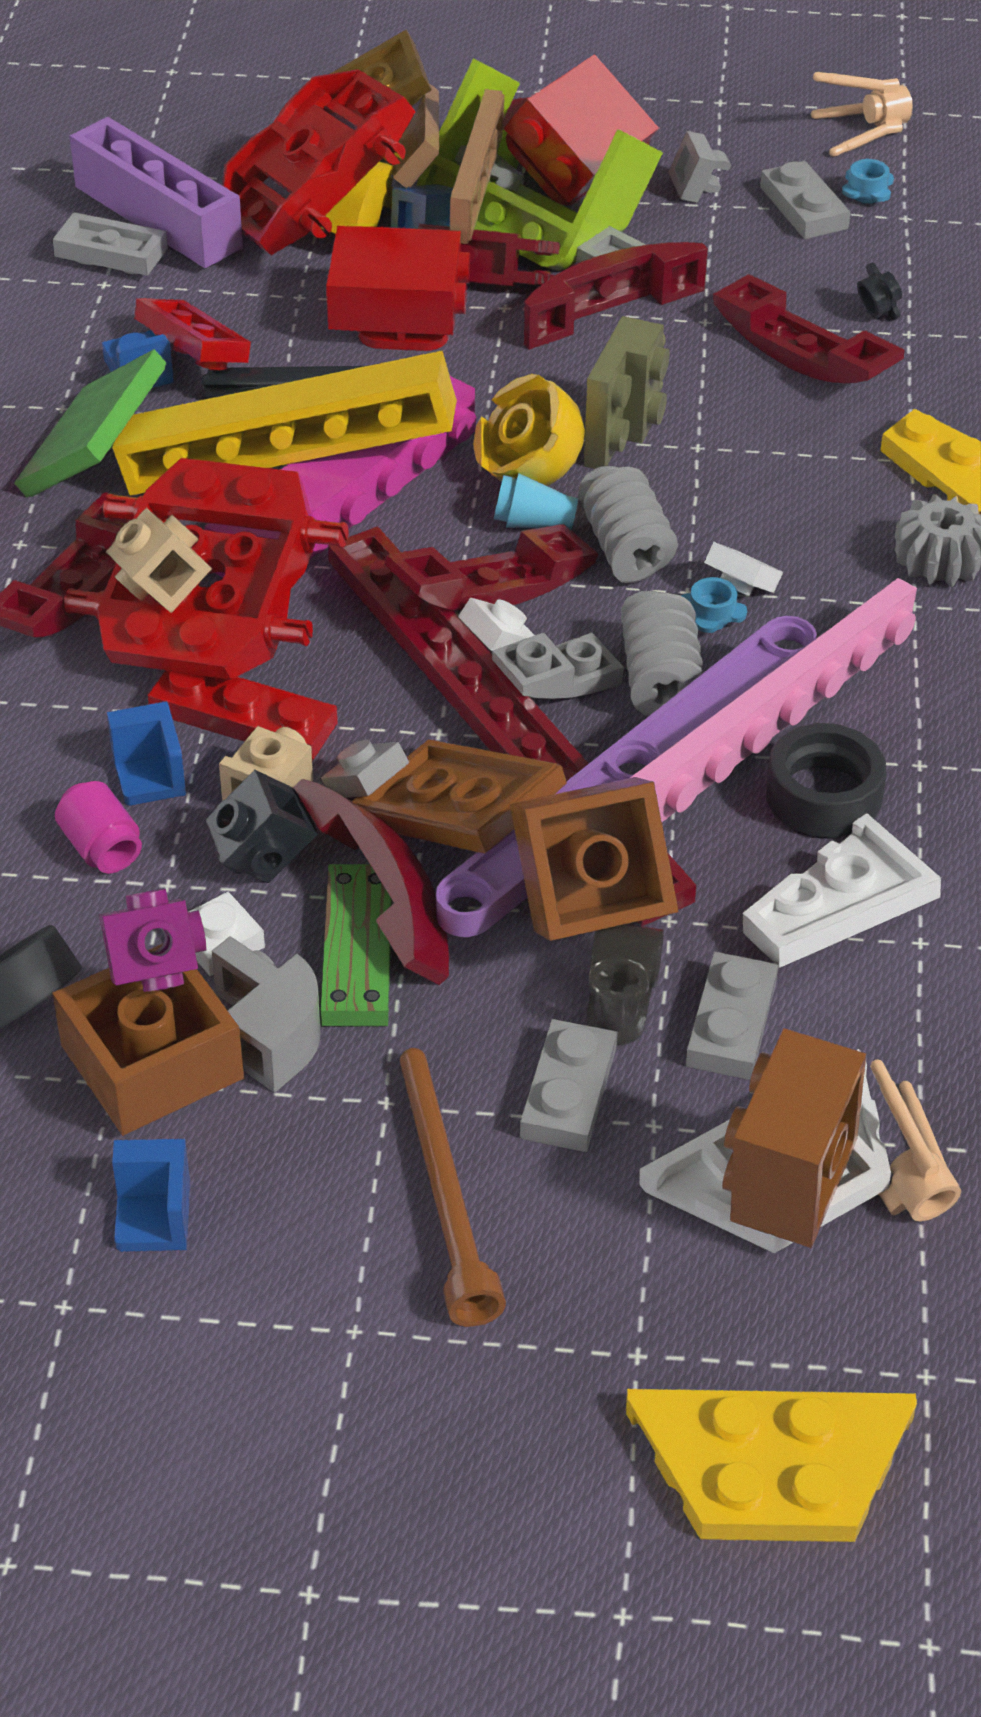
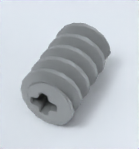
(627, 522)
(659, 647)

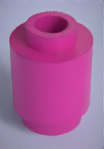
(98, 826)

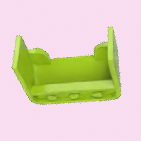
(525, 212)

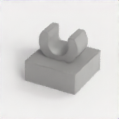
(694, 165)

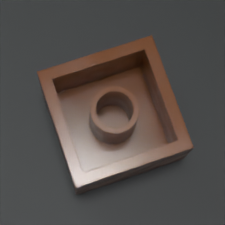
(594, 858)
(150, 1047)
(794, 1136)

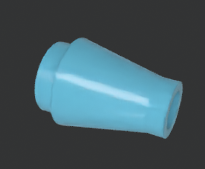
(532, 504)

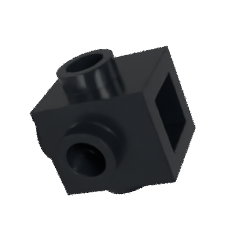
(260, 827)

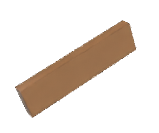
(419, 140)
(477, 164)

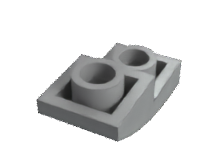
(560, 670)

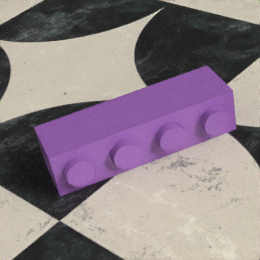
(157, 191)

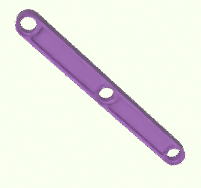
(498, 876)

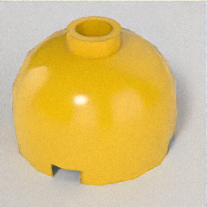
(530, 431)

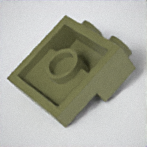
(625, 390)

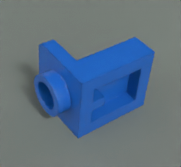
(133, 345)

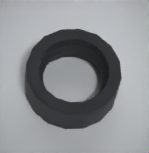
(826, 747)
(33, 972)

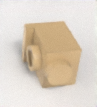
(277, 754)

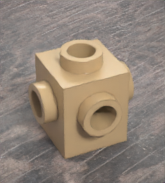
(158, 559)

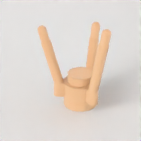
(885, 107)
(920, 1173)

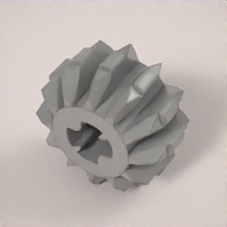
(940, 540)

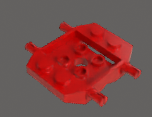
(317, 153)
(238, 618)

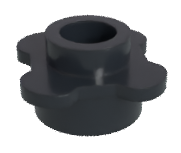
(880, 292)

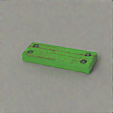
(355, 949)

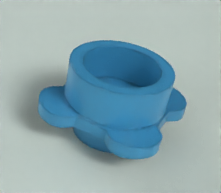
(868, 181)
(715, 604)

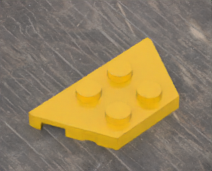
(773, 1458)

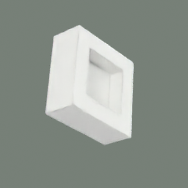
(742, 569)
(495, 623)
(227, 918)

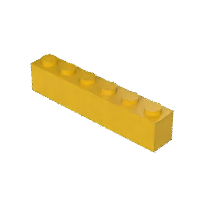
(293, 420)

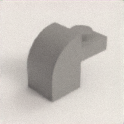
(272, 1008)

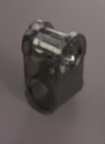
(622, 979)

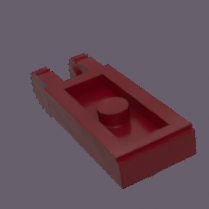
(496, 256)

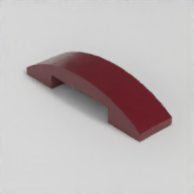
(610, 280)
(761, 317)
(539, 564)
(84, 565)
(411, 920)

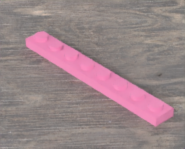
(780, 698)

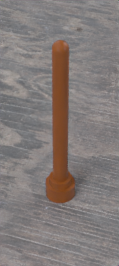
(471, 1288)

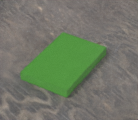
(91, 424)

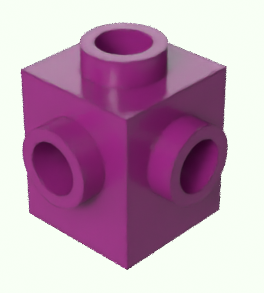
(125, 937)

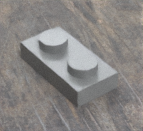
(805, 199)
(110, 244)
(732, 1015)
(568, 1085)

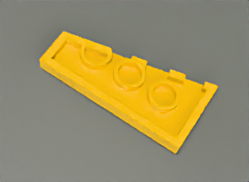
(936, 456)

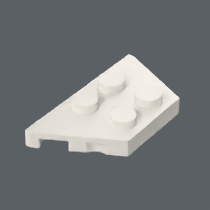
(695, 1172)

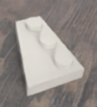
(844, 893)

